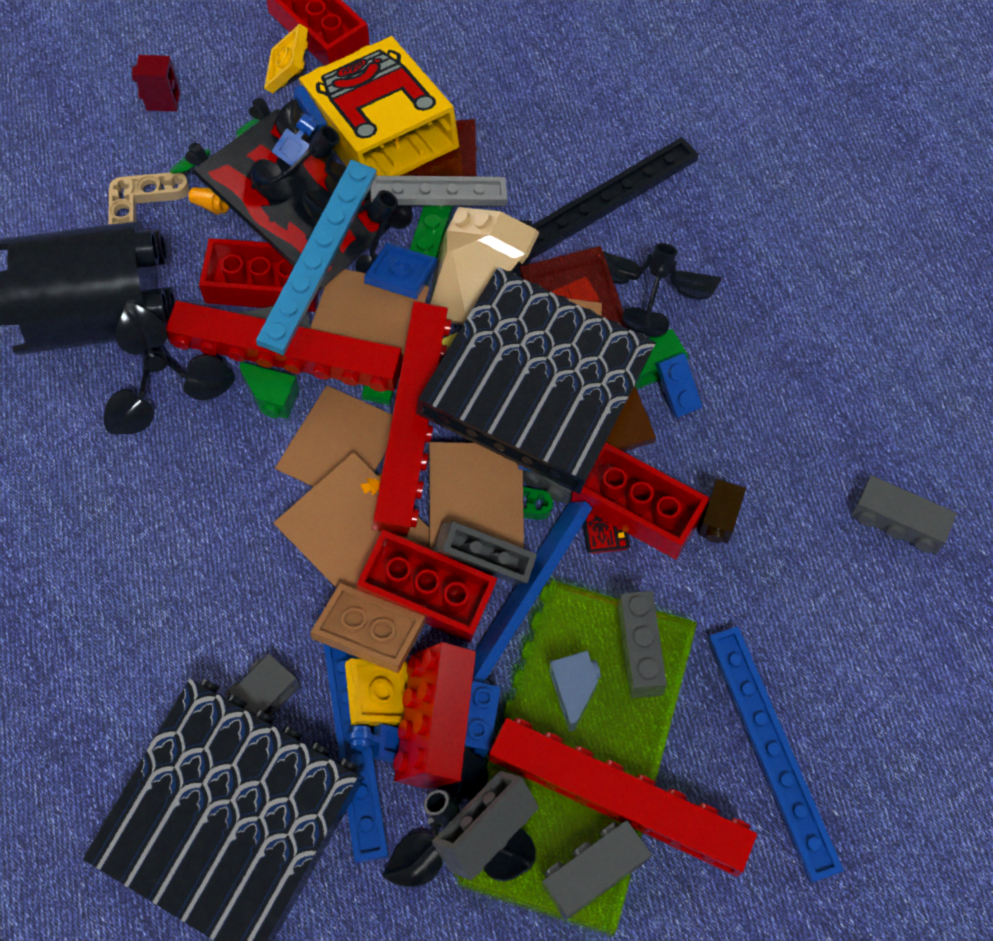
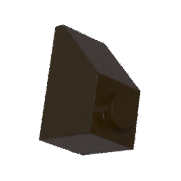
(722, 511)

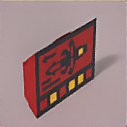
(603, 536)

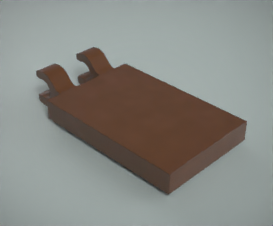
(632, 426)

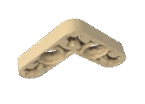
(135, 194)

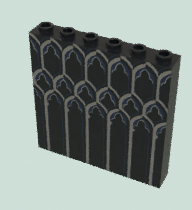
(536, 379)
(224, 817)

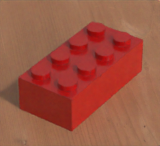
(331, 26)
(244, 274)
(642, 501)
(427, 583)
(435, 716)

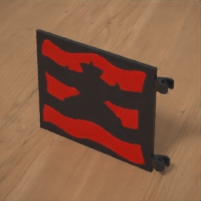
(277, 222)

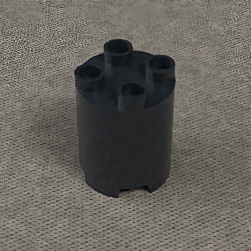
(75, 282)

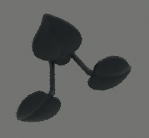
(268, 176)
(381, 210)
(661, 264)
(144, 334)
(416, 857)

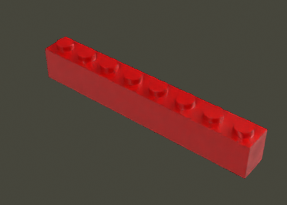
(310, 350)
(408, 430)
(624, 797)

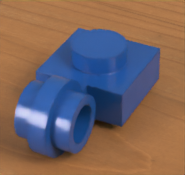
(291, 145)
(384, 741)

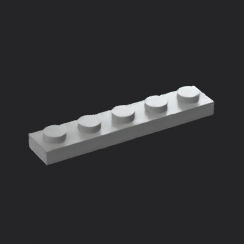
(443, 190)

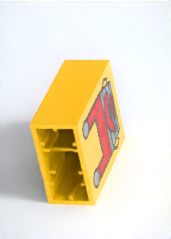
(383, 109)

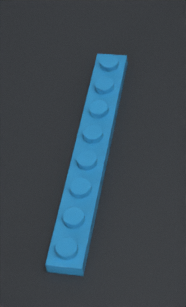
(316, 258)

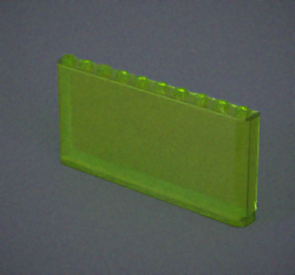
(611, 728)

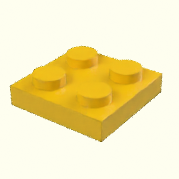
(286, 59)
(375, 693)

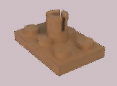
(368, 627)

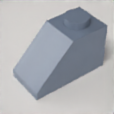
(575, 685)

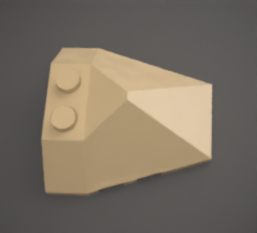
(470, 254)

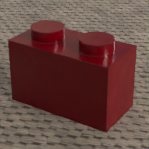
(157, 83)

